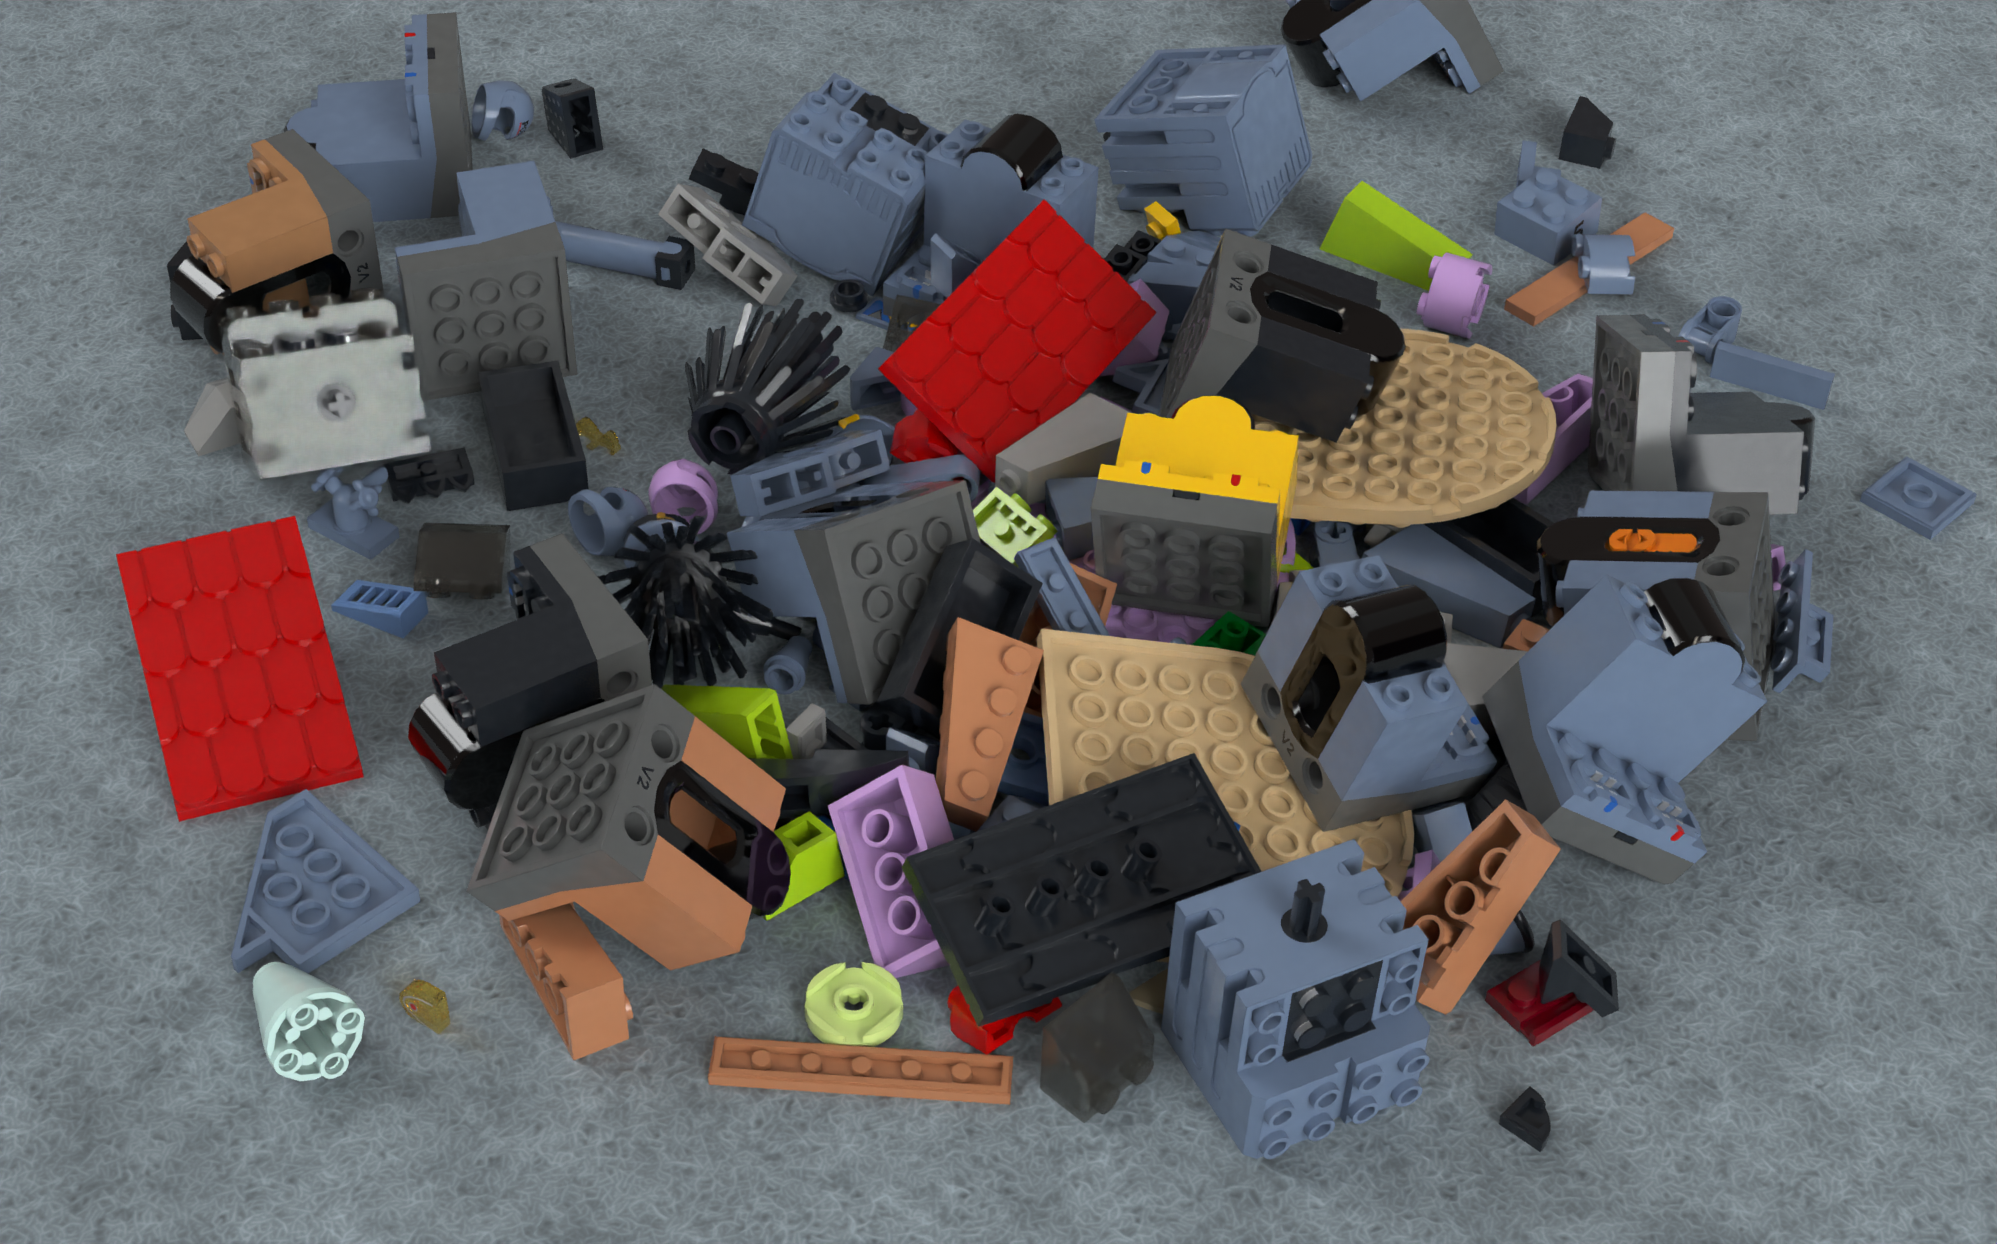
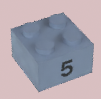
(1546, 214)

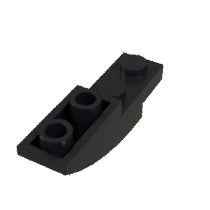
(726, 178)
(827, 777)

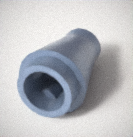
(788, 666)

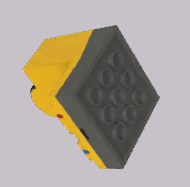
(1196, 512)

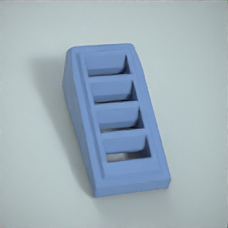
(397, 621)

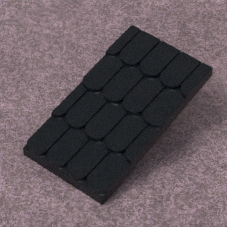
(1076, 886)

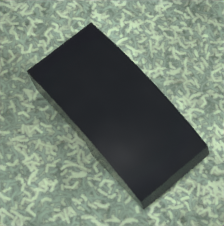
(1133, 255)

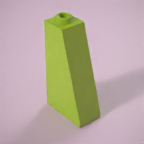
(1386, 237)
(740, 715)

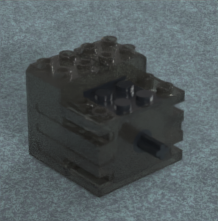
(322, 383)

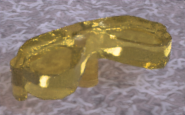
(608, 440)

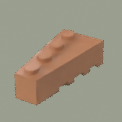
(1475, 898)
(572, 978)

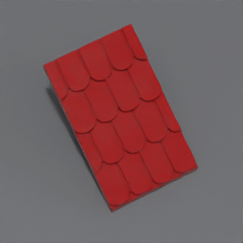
(1018, 338)
(238, 668)

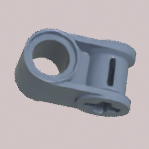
(1713, 324)
(1333, 544)

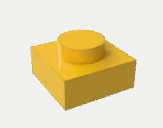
(1160, 221)

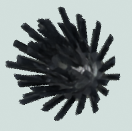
(754, 404)
(682, 596)

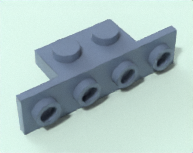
(1802, 628)

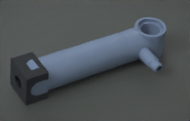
(666, 262)

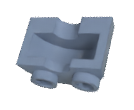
(1604, 262)

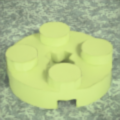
(862, 1027)

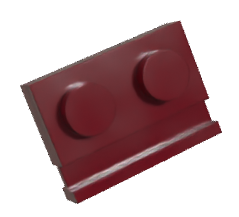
(1519, 1004)

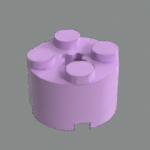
(1454, 294)

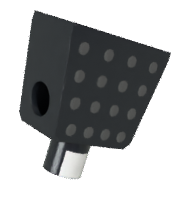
(571, 107)

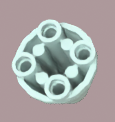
(305, 1023)

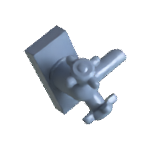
(352, 512)

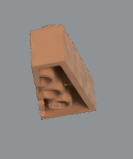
(982, 708)

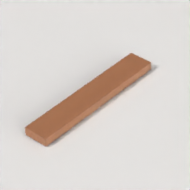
(1563, 284)
(861, 1070)

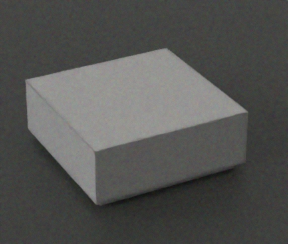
(807, 732)

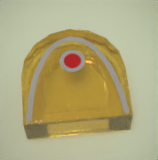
(426, 1005)

